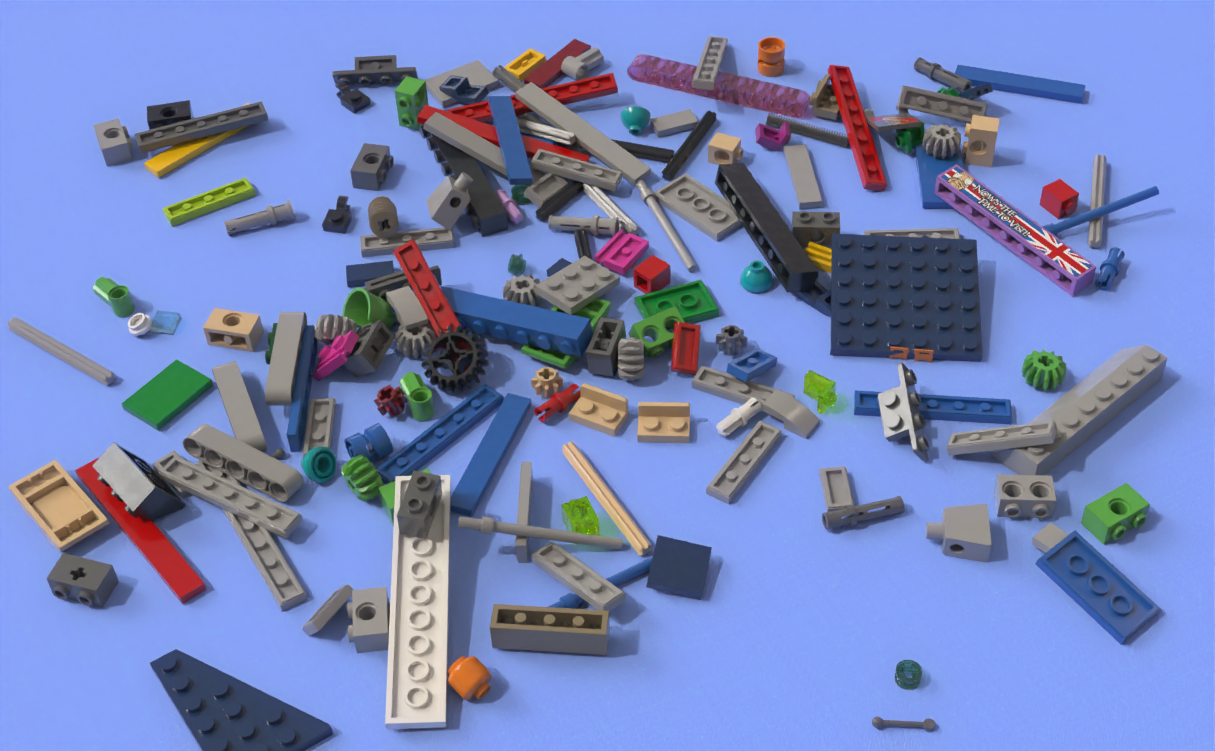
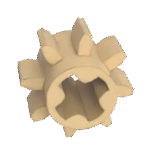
(547, 382)

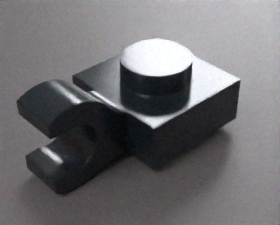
(352, 100)
(338, 219)

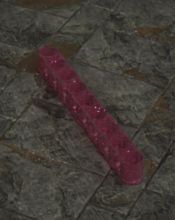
(728, 87)

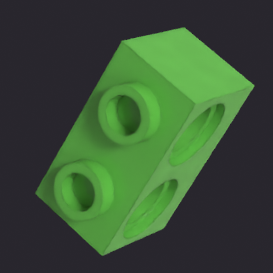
(410, 100)
(656, 329)

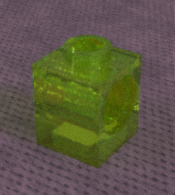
(580, 517)

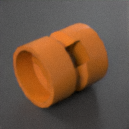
(771, 56)

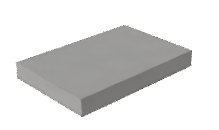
(474, 71)

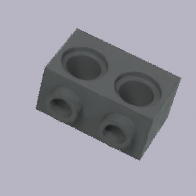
(369, 349)

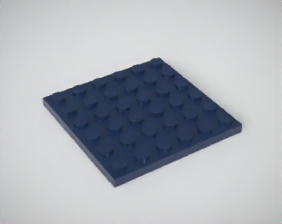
(905, 297)

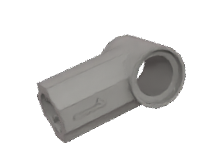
(579, 67)

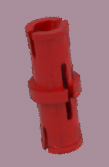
(558, 403)

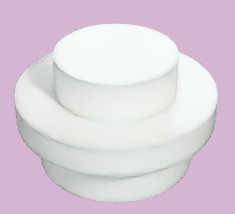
(139, 324)

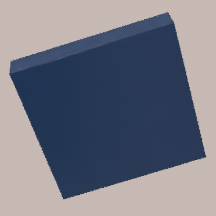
(679, 567)

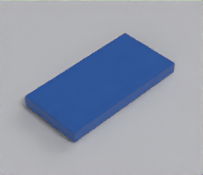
(928, 170)
(1098, 587)

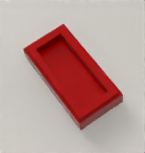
(685, 348)

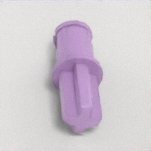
(510, 207)

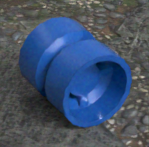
(376, 440)

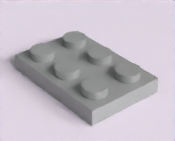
(577, 285)

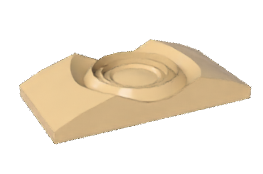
(58, 505)

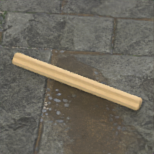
(607, 499)

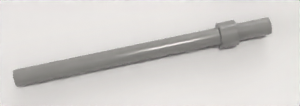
(649, 199)
(488, 525)

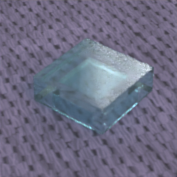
(165, 322)

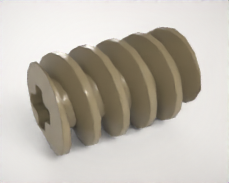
(383, 217)

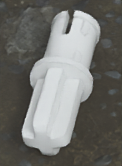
(738, 417)

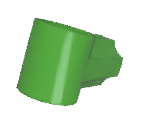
(115, 296)
(418, 396)

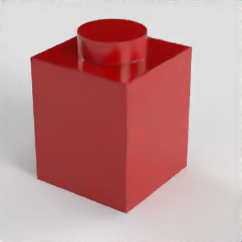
(1059, 199)
(651, 275)

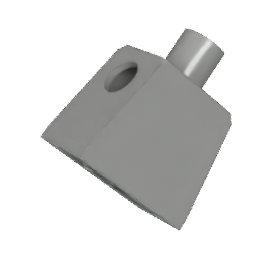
(449, 200)
(963, 532)

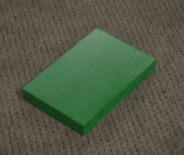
(690, 299)
(167, 394)

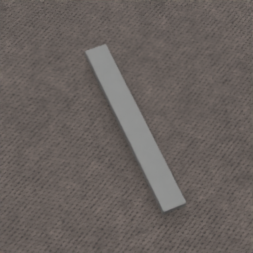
(586, 134)
(264, 555)

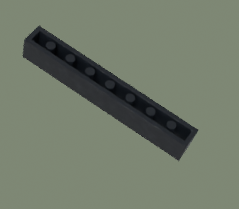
(484, 206)
(766, 228)

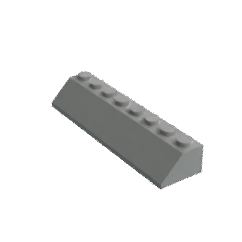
(1088, 408)

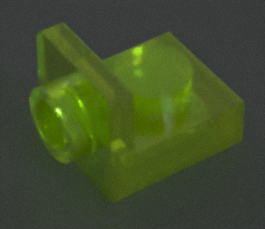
(821, 389)

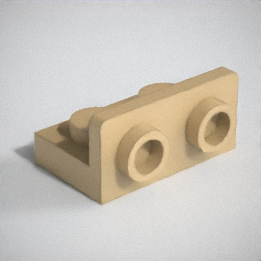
(600, 410)
(663, 422)

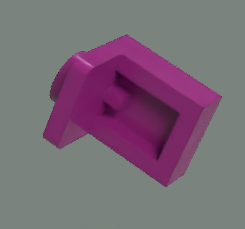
(771, 137)

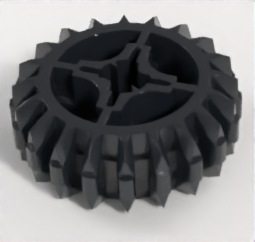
(450, 340)

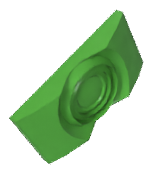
(593, 311)

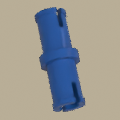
(1109, 268)

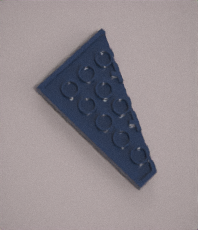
(231, 713)

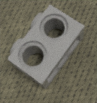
(1024, 496)

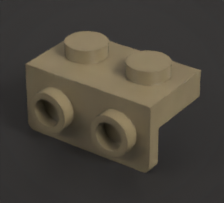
(824, 100)

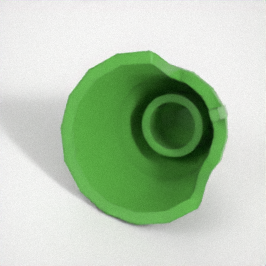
(367, 308)

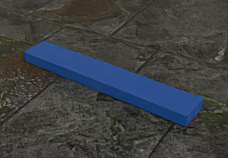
(1023, 84)
(510, 140)
(302, 389)
(944, 408)
(441, 434)
(489, 454)

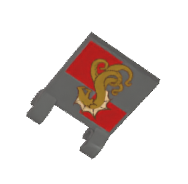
(890, 122)

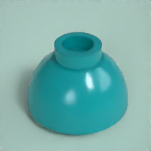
(635, 119)
(756, 277)
(319, 464)

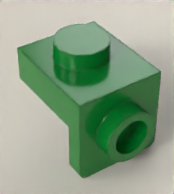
(909, 137)

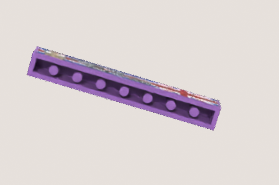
(1015, 230)

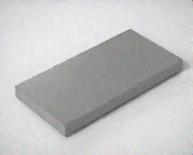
(698, 206)

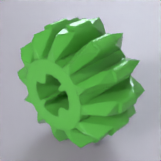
(1044, 369)
(362, 478)

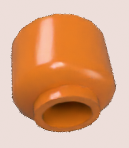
(469, 677)

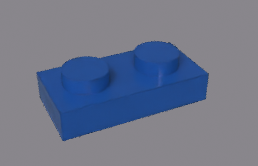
(751, 365)

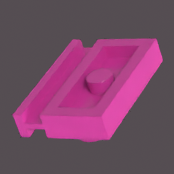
(622, 252)
(335, 355)

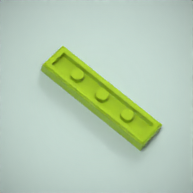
(208, 201)

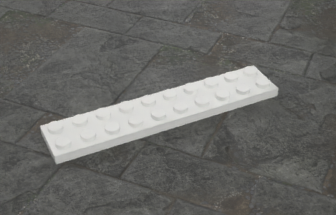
(419, 620)

